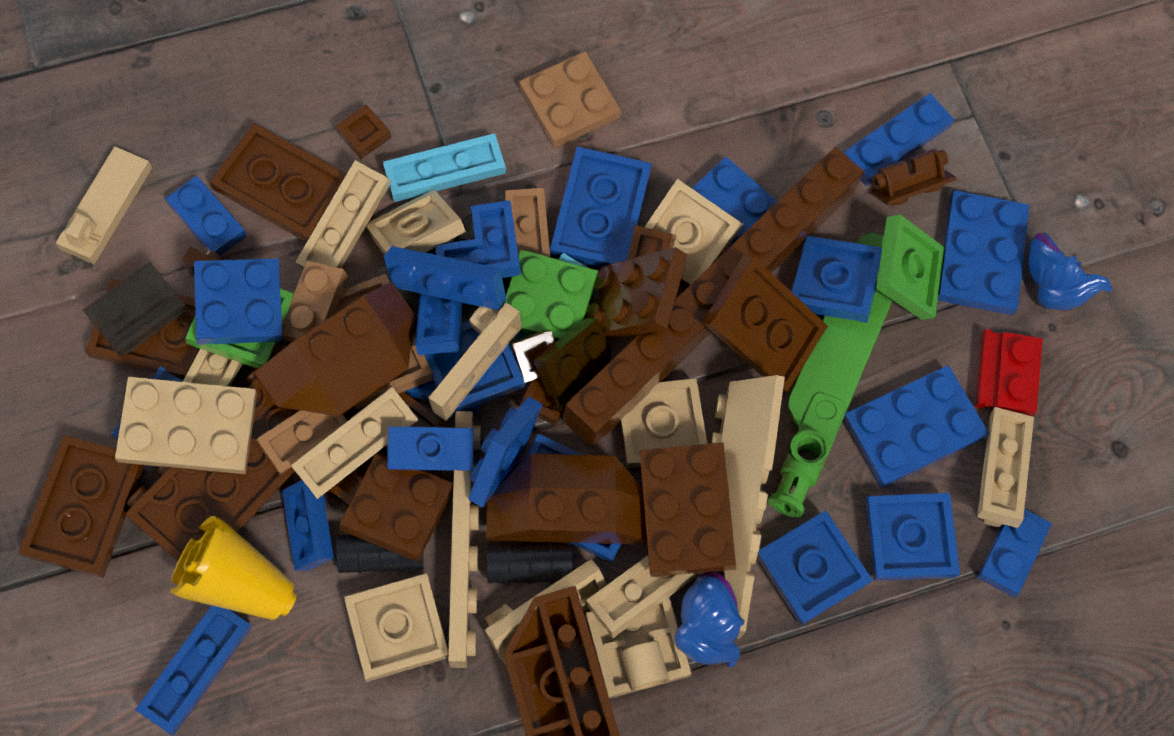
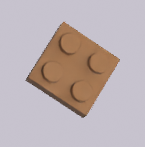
(569, 99)

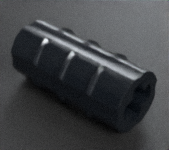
(362, 556)
(528, 563)

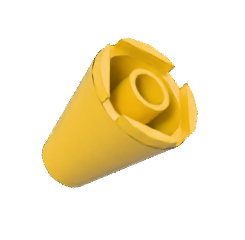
(231, 574)

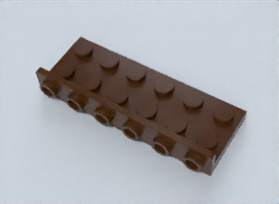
(187, 497)

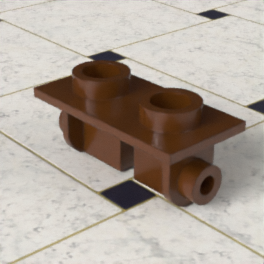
(896, 184)

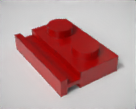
(1009, 372)

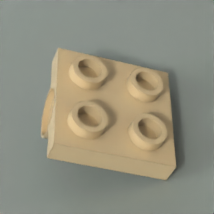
(640, 654)

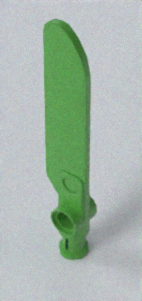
(824, 396)

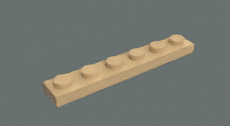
(463, 558)

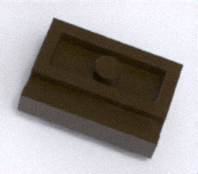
(573, 361)

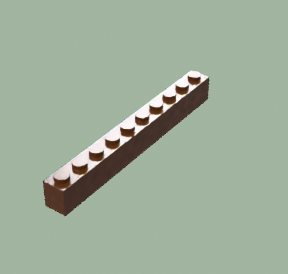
(656, 353)

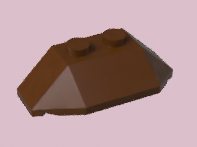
(343, 356)
(568, 502)
(558, 671)

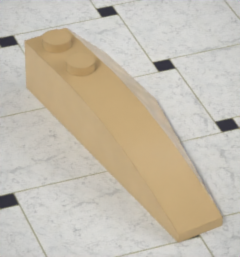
(749, 436)

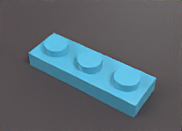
(444, 167)

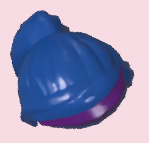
(1060, 278)
(709, 622)

